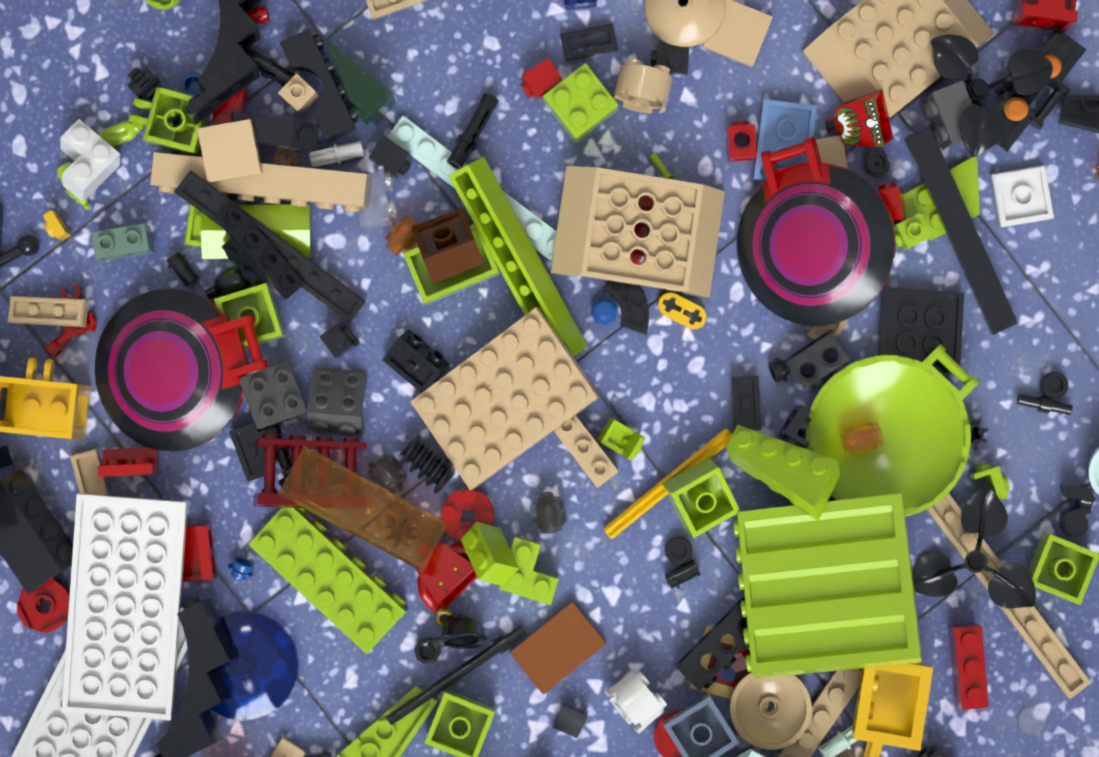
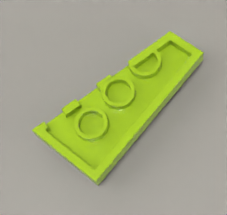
(387, 740)

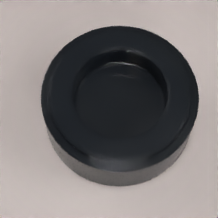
(1053, 385)
(678, 550)

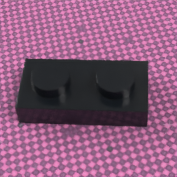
(746, 402)

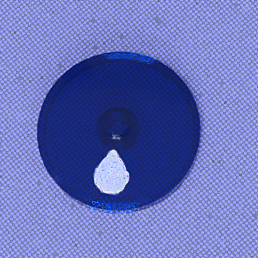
(264, 670)

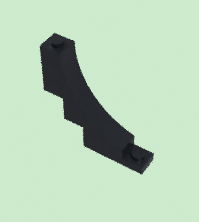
(230, 66)
(207, 649)

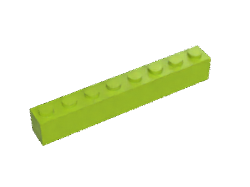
(513, 250)

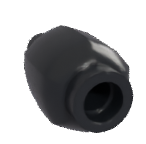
(228, 282)

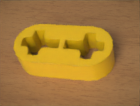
(685, 305)

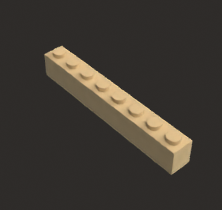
(274, 184)

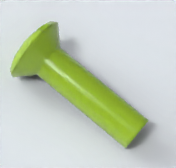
(660, 166)

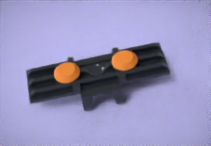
(1014, 107)

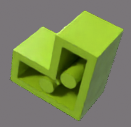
(526, 580)

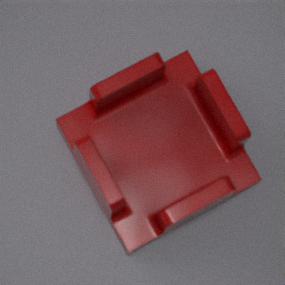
(1045, 14)

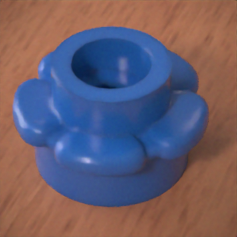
(241, 568)

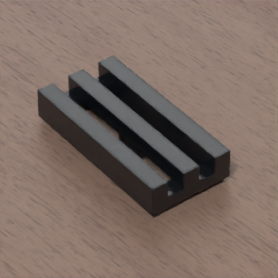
(591, 52)

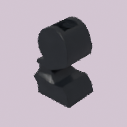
(1073, 520)

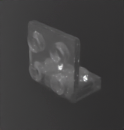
(380, 207)

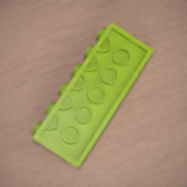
(329, 576)

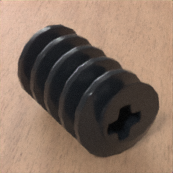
(427, 464)

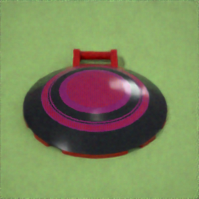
(815, 239)
(173, 368)

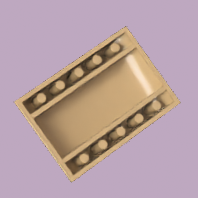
(890, 47)

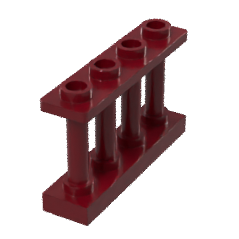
(269, 495)

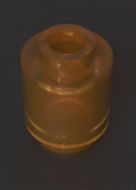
(401, 236)
(862, 438)

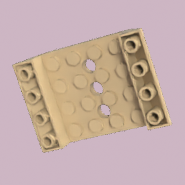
(599, 235)

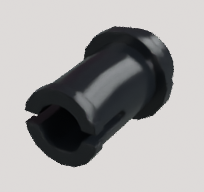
(182, 268)
(682, 574)

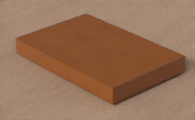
(557, 648)

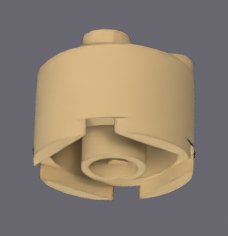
(643, 87)

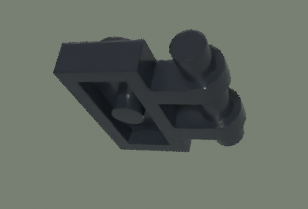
(253, 457)

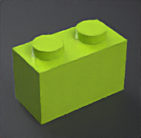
(489, 553)

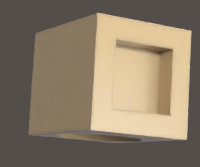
(298, 94)

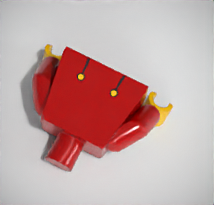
(445, 578)

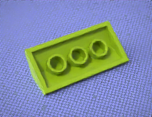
(285, 220)

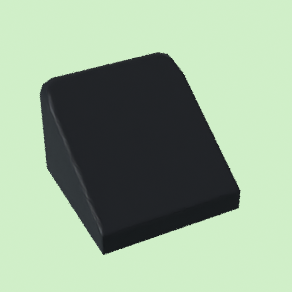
(570, 720)

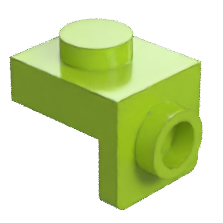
(911, 232)
(621, 439)
(996, 481)

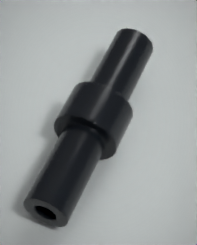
(1044, 404)

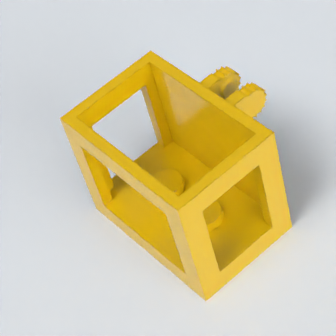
(45, 405)
(893, 704)

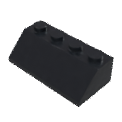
(30, 534)

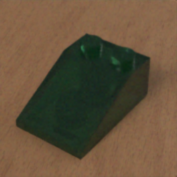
(366, 94)

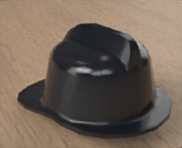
(459, 633)

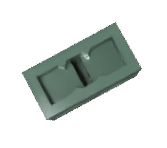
(122, 242)

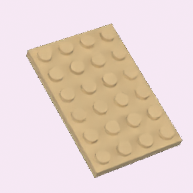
(505, 398)

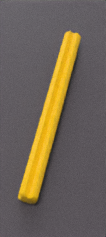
(658, 492)

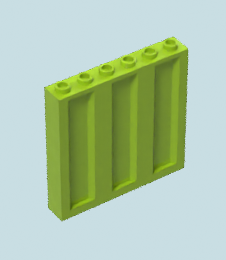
(827, 588)

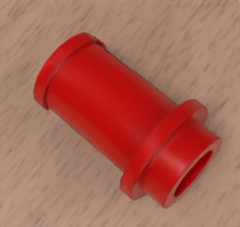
(259, 15)

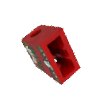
(862, 121)

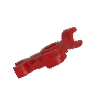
(56, 346)

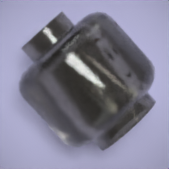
(387, 473)
(548, 513)

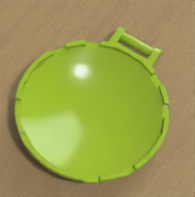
(920, 424)

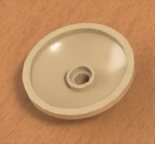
(687, 24)
(775, 727)

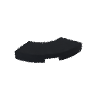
(632, 305)

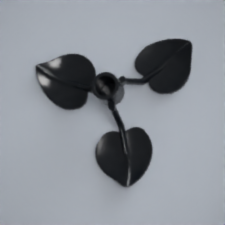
(982, 128)
(1012, 584)

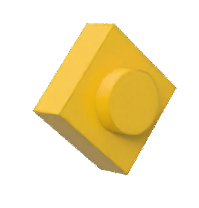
(55, 226)

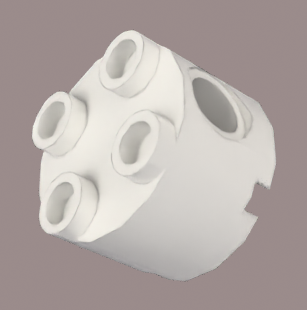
(636, 701)

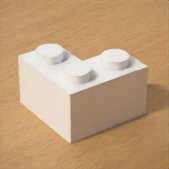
(92, 160)

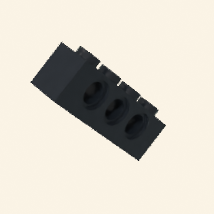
(690, 663)

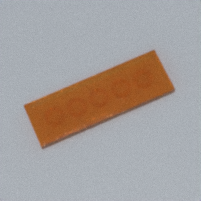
(363, 508)

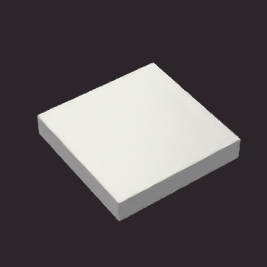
(1022, 196)

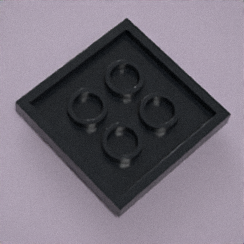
(919, 321)

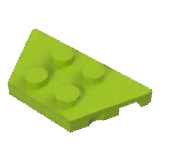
(967, 182)

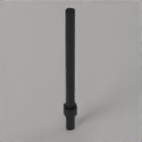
(500, 644)

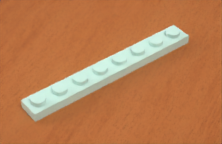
(434, 157)

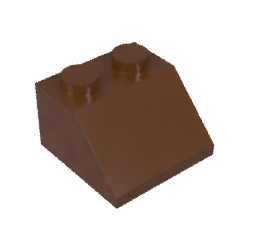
(447, 245)

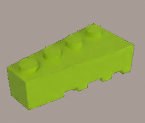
(786, 468)

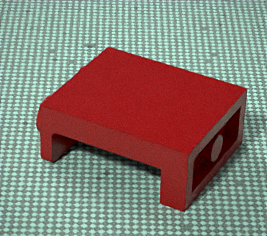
(199, 554)

